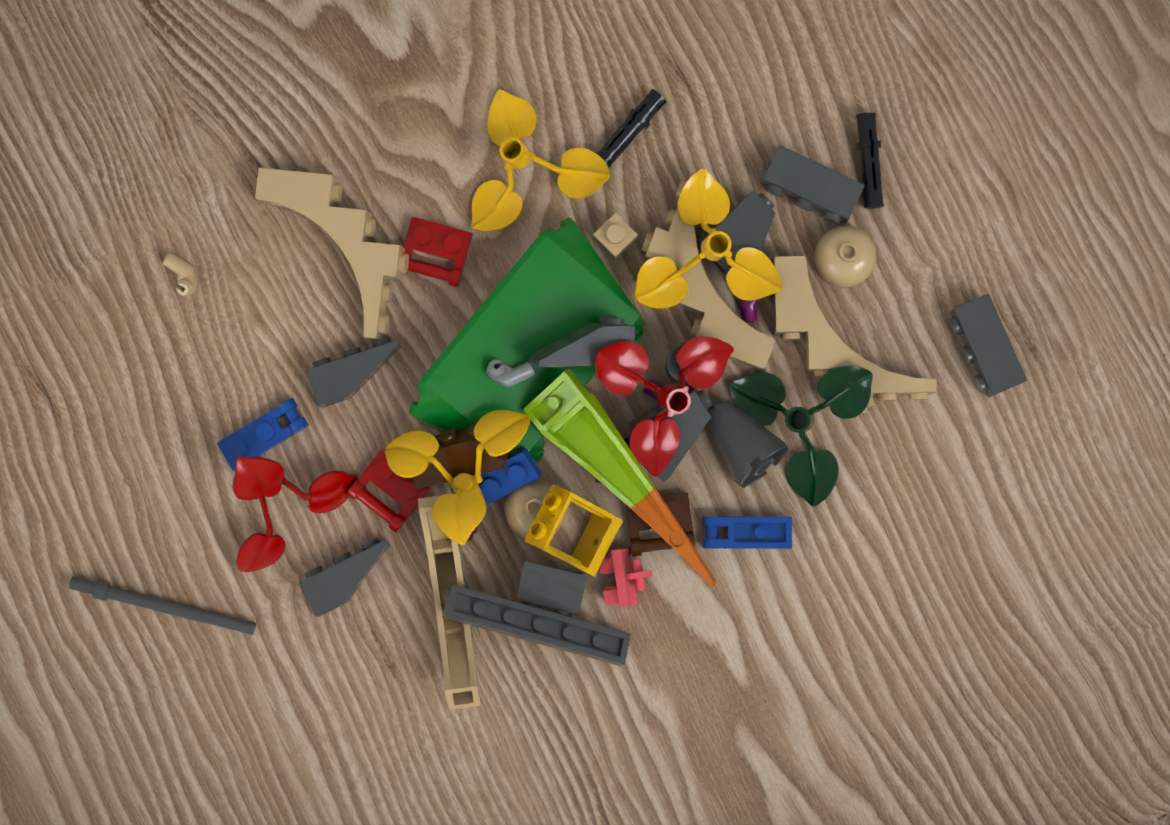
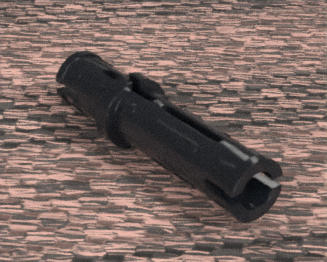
(633, 125)
(870, 162)

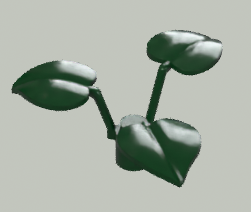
(847, 394)

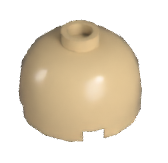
(845, 256)
(524, 504)

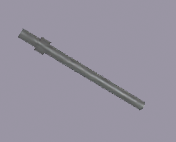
(102, 590)

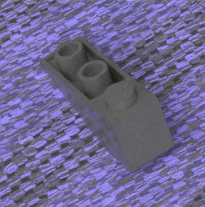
(344, 377)
(337, 584)

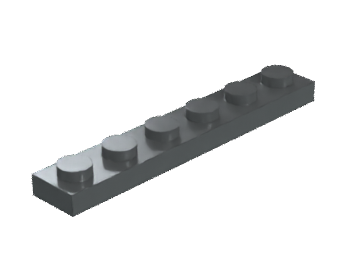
(536, 625)

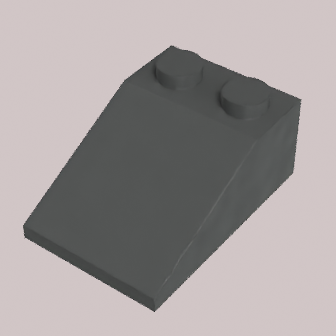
(582, 344)
(551, 588)

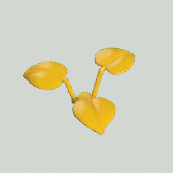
(515, 119)
(705, 203)
(463, 511)

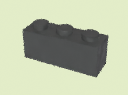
(812, 185)
(986, 346)

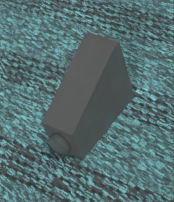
(746, 226)
(689, 423)

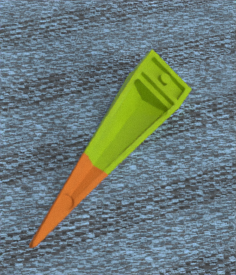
(584, 432)

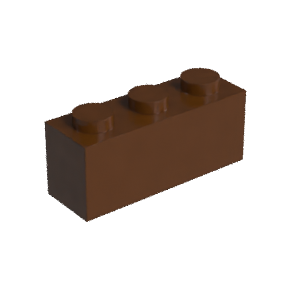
(458, 456)

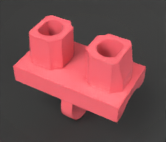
(628, 577)

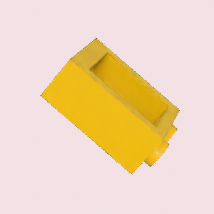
(600, 527)

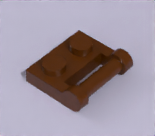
(679, 507)

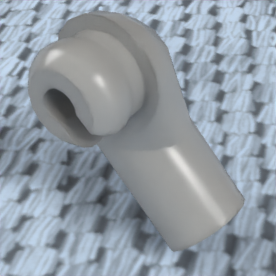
(507, 375)

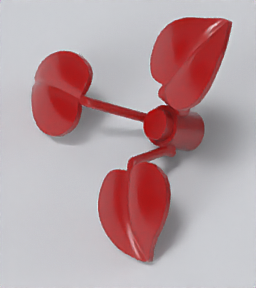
(621, 367)
(263, 478)

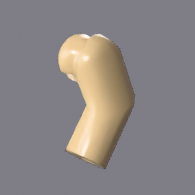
(185, 273)

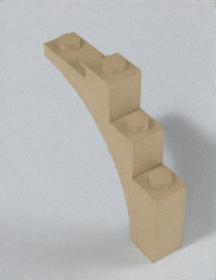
(350, 228)
(798, 314)
(718, 321)
(455, 637)

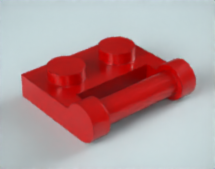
(440, 242)
(399, 488)

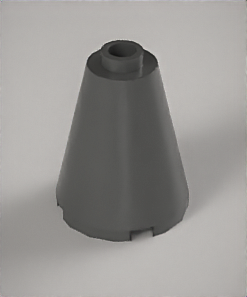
(744, 443)

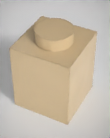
(615, 236)

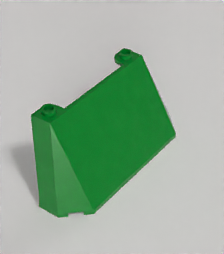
(541, 299)

